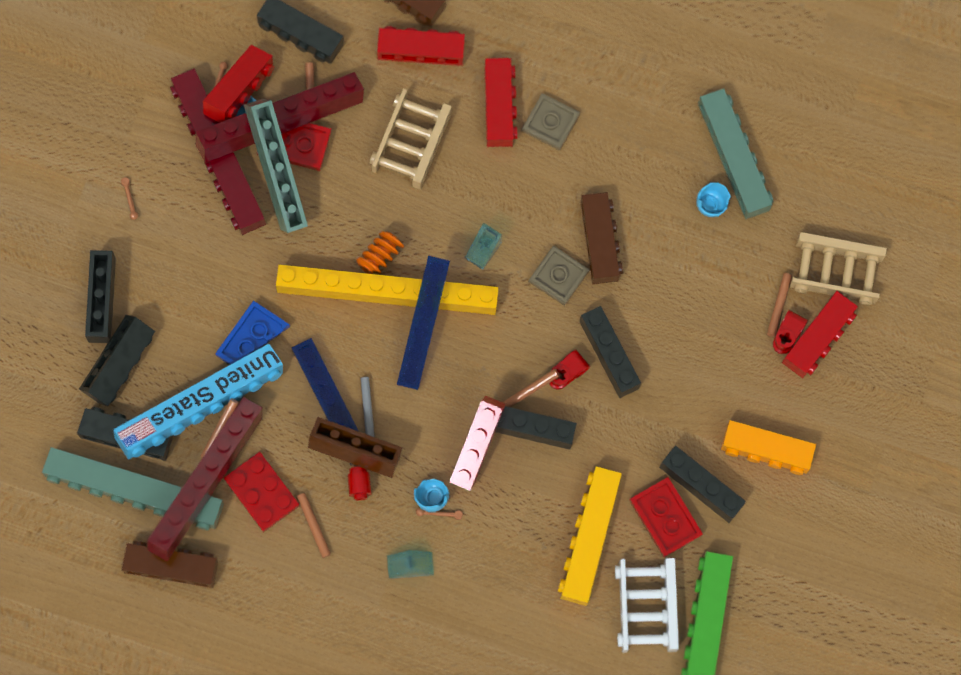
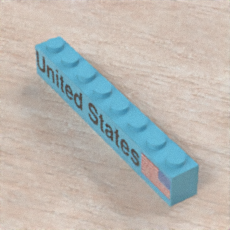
(198, 401)

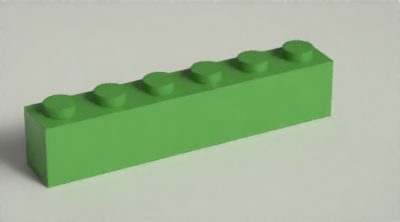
(708, 614)

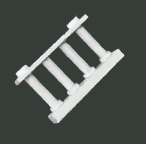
(666, 594)

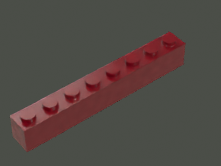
(290, 114)
(226, 169)
(204, 479)

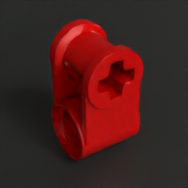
(789, 330)
(570, 368)

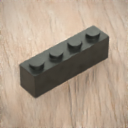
(300, 29)
(100, 296)
(610, 352)
(117, 360)
(99, 427)
(536, 427)
(702, 484)

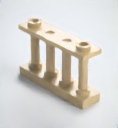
(426, 154)
(851, 252)

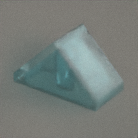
(484, 246)
(410, 564)

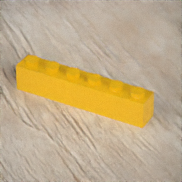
(590, 536)

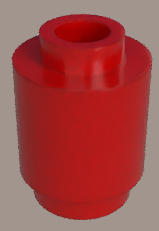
(359, 483)

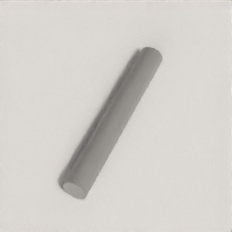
(367, 406)

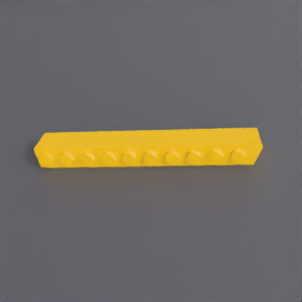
(382, 289)

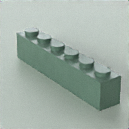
(735, 153)
(275, 165)

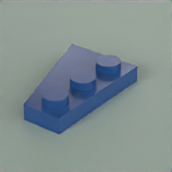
(251, 333)

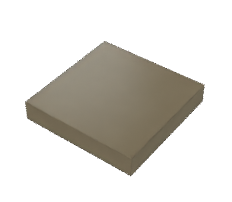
(550, 121)
(558, 275)

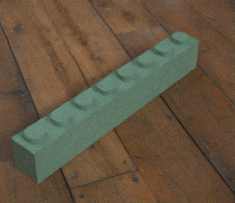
(122, 485)

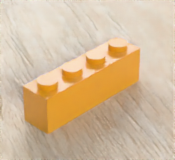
(768, 447)

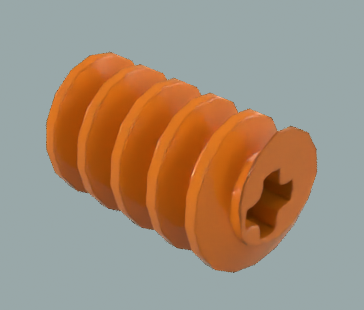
(379, 252)

